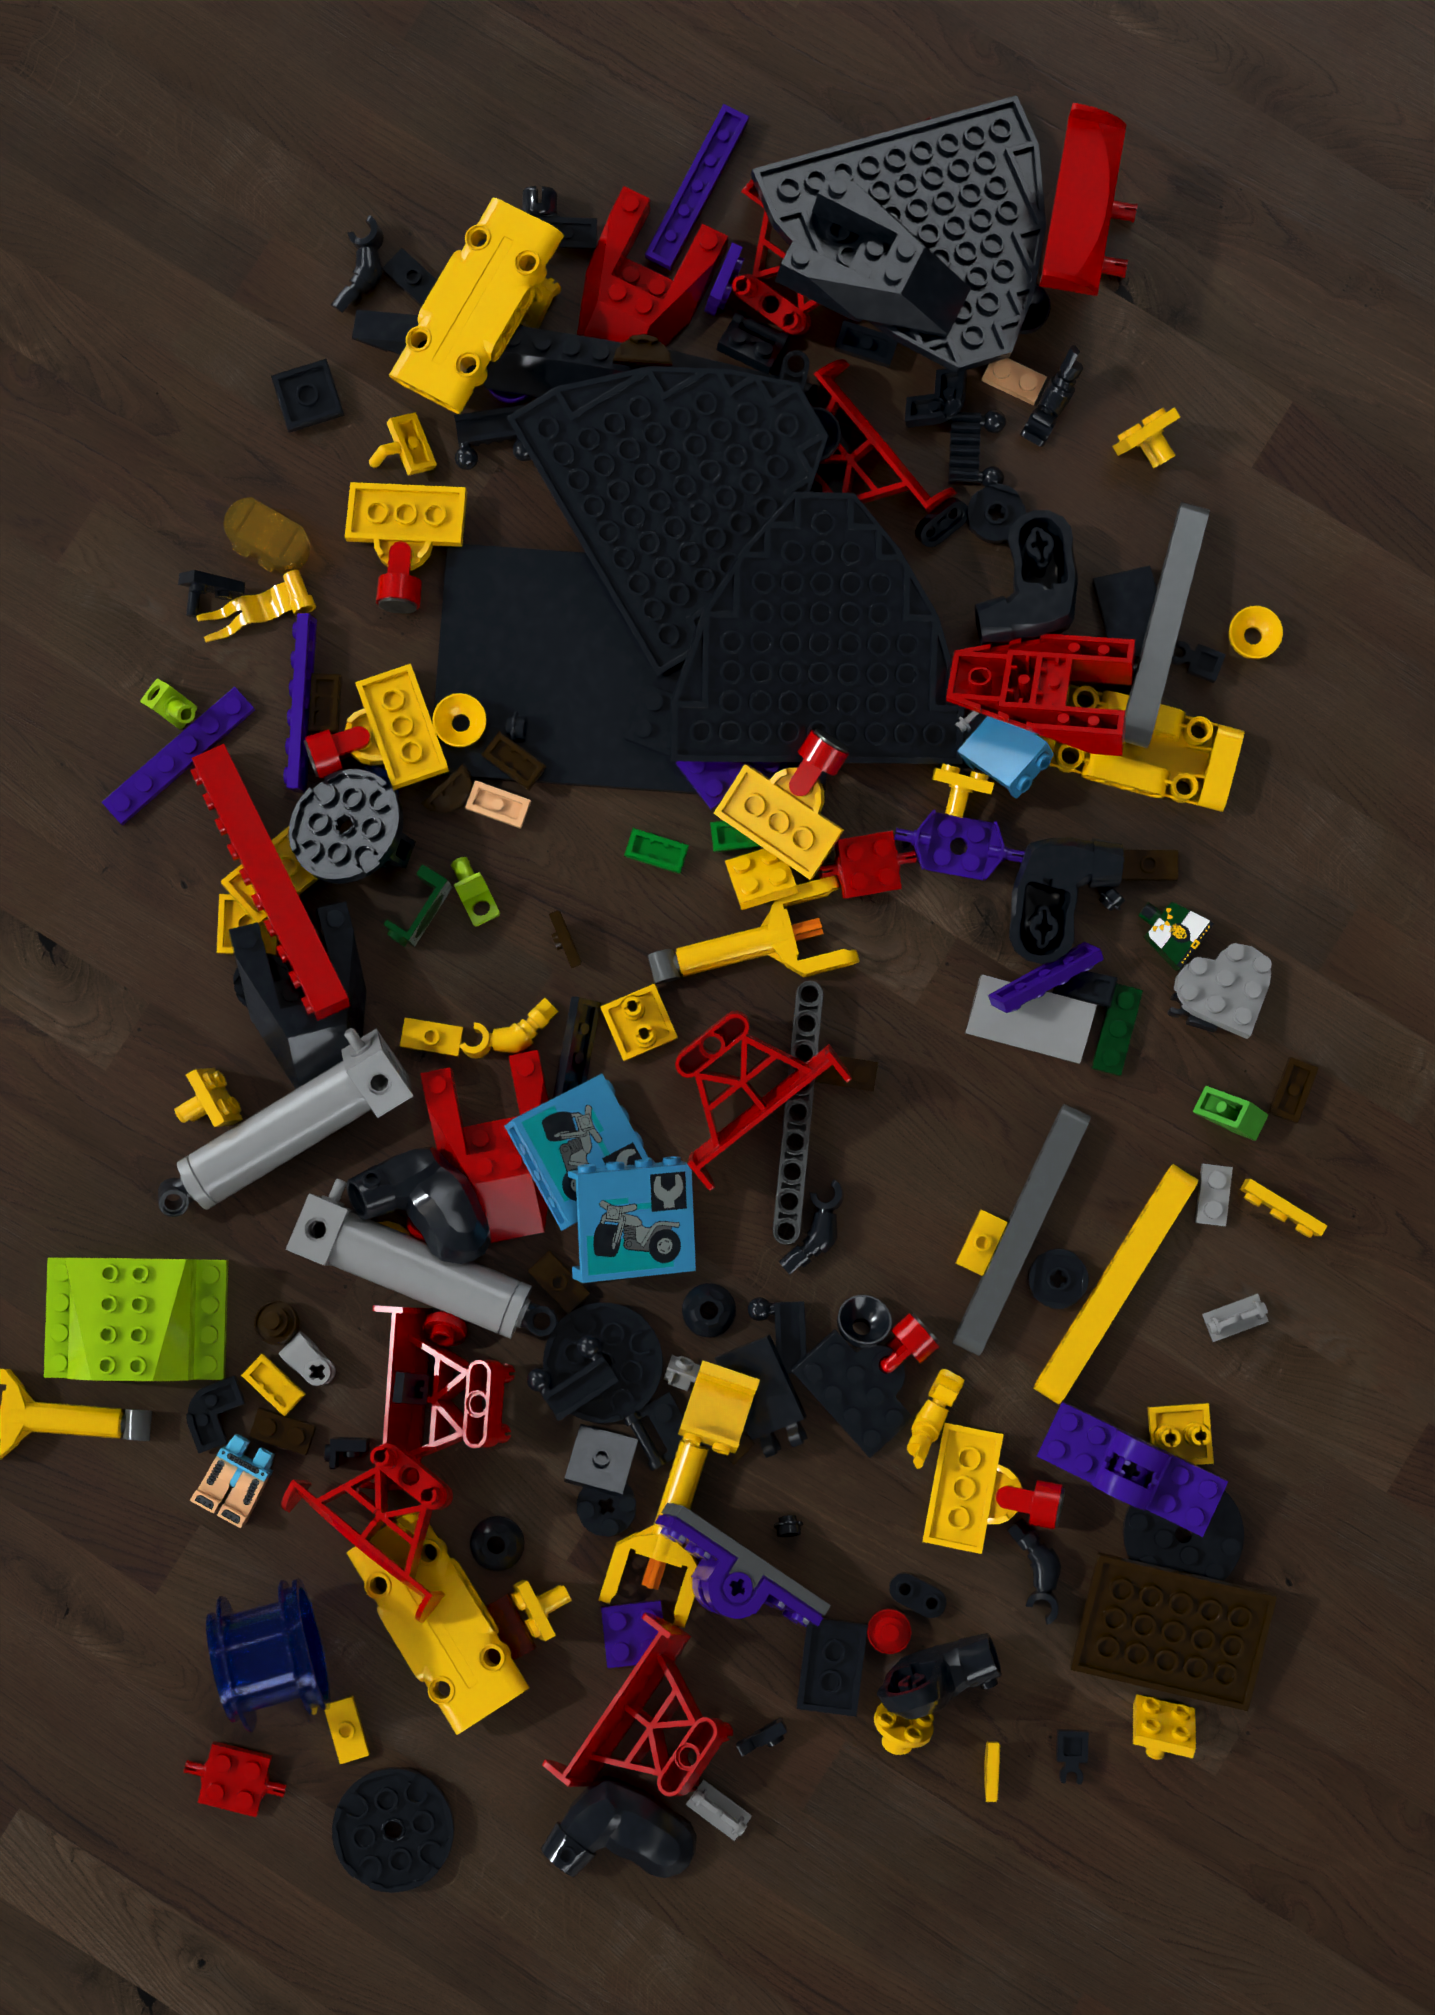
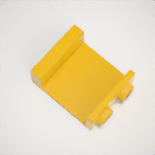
(718, 1408)

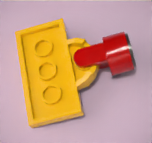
(404, 528)
(387, 731)
(785, 810)
(978, 1491)

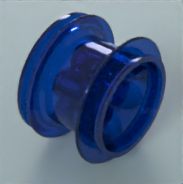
(268, 1655)

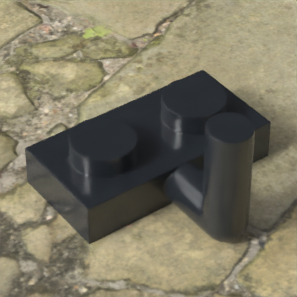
(203, 582)

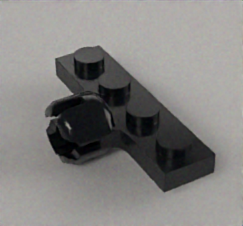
(577, 232)

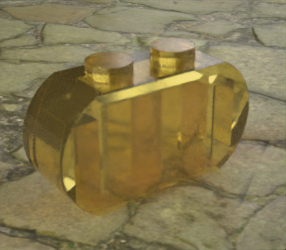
(266, 536)

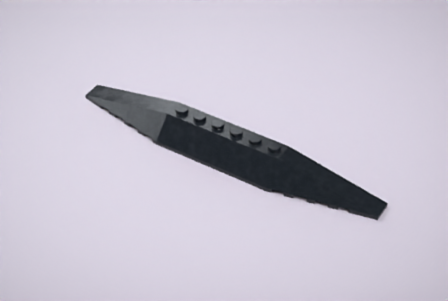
(534, 357)

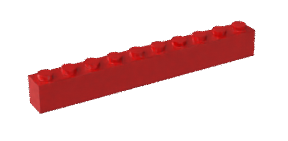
(271, 883)

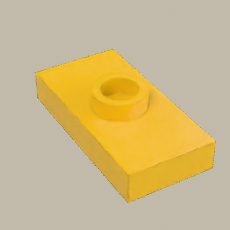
(431, 1037)
(981, 1242)
(273, 1384)
(347, 1730)

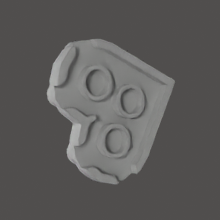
(1227, 988)

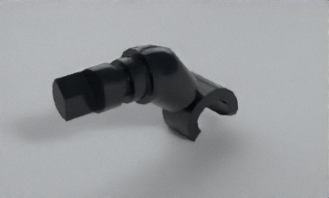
(367, 269)
(1053, 400)
(820, 1236)
(1045, 1566)

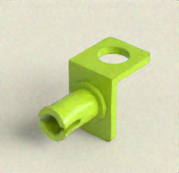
(169, 704)
(472, 890)

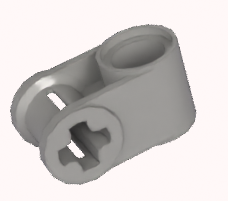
(304, 1356)

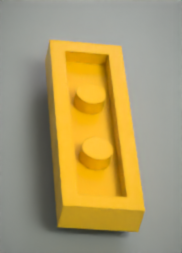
(1282, 1209)

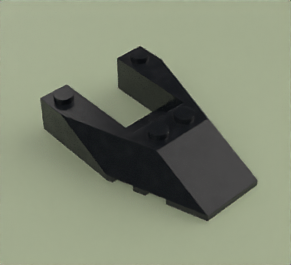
(891, 275)
(276, 1009)

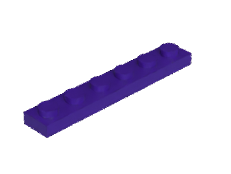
(697, 187)
(299, 689)
(177, 756)

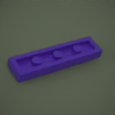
(1045, 977)

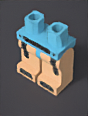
(238, 1471)

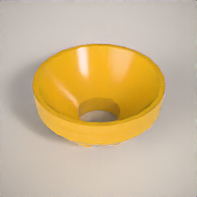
(1265, 622)
(452, 707)

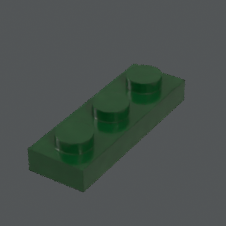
(1117, 1030)

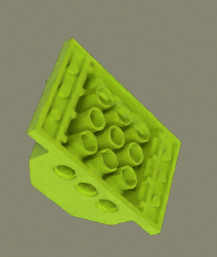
(136, 1319)

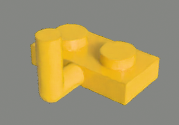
(409, 443)

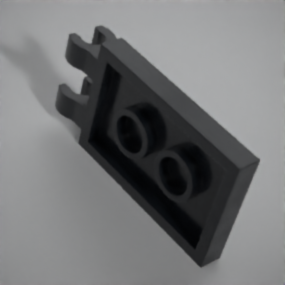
(1126, 604)
(775, 1400)

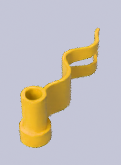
(263, 606)

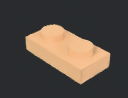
(1015, 379)
(498, 804)

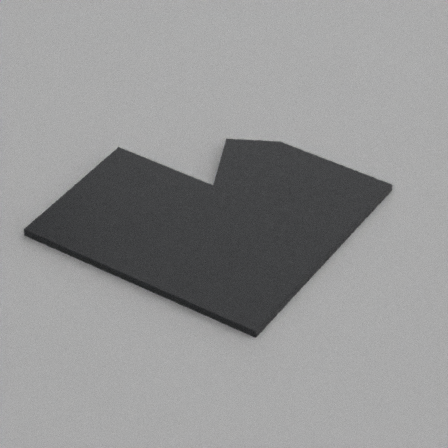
(550, 643)

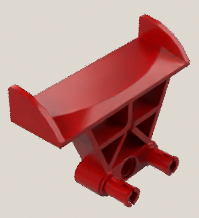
(1086, 203)
(756, 292)
(826, 378)
(696, 1057)
(481, 1378)
(430, 1491)
(675, 1774)

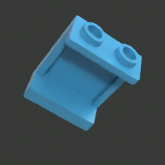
(1006, 754)

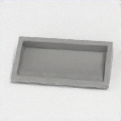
(1043, 1025)

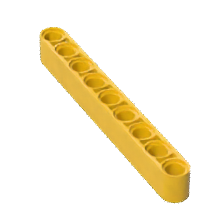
(1115, 1284)

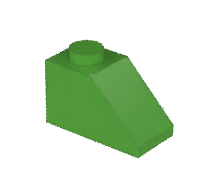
(1231, 1113)

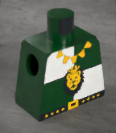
(1174, 932)

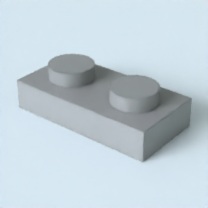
(1213, 1195)

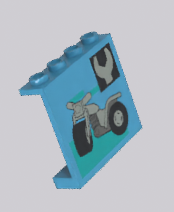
(573, 1131)
(634, 1219)

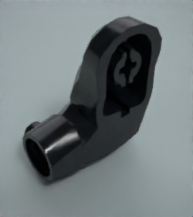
(1042, 583)
(1048, 892)
(435, 1198)
(933, 1676)
(626, 1823)

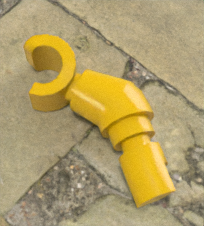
(512, 1038)
(933, 1415)

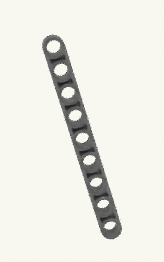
(1164, 623)
(802, 1127)
(1021, 1229)

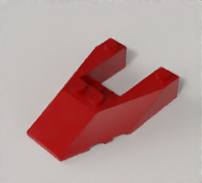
(632, 299)
(1031, 681)
(488, 1153)

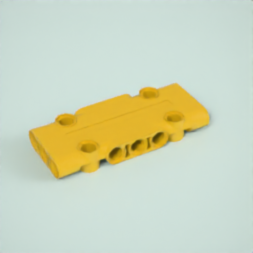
(476, 305)
(1171, 756)
(454, 1637)

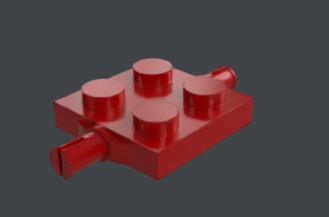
(867, 864)
(235, 1779)

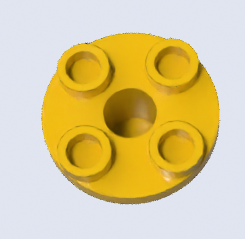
(902, 1734)

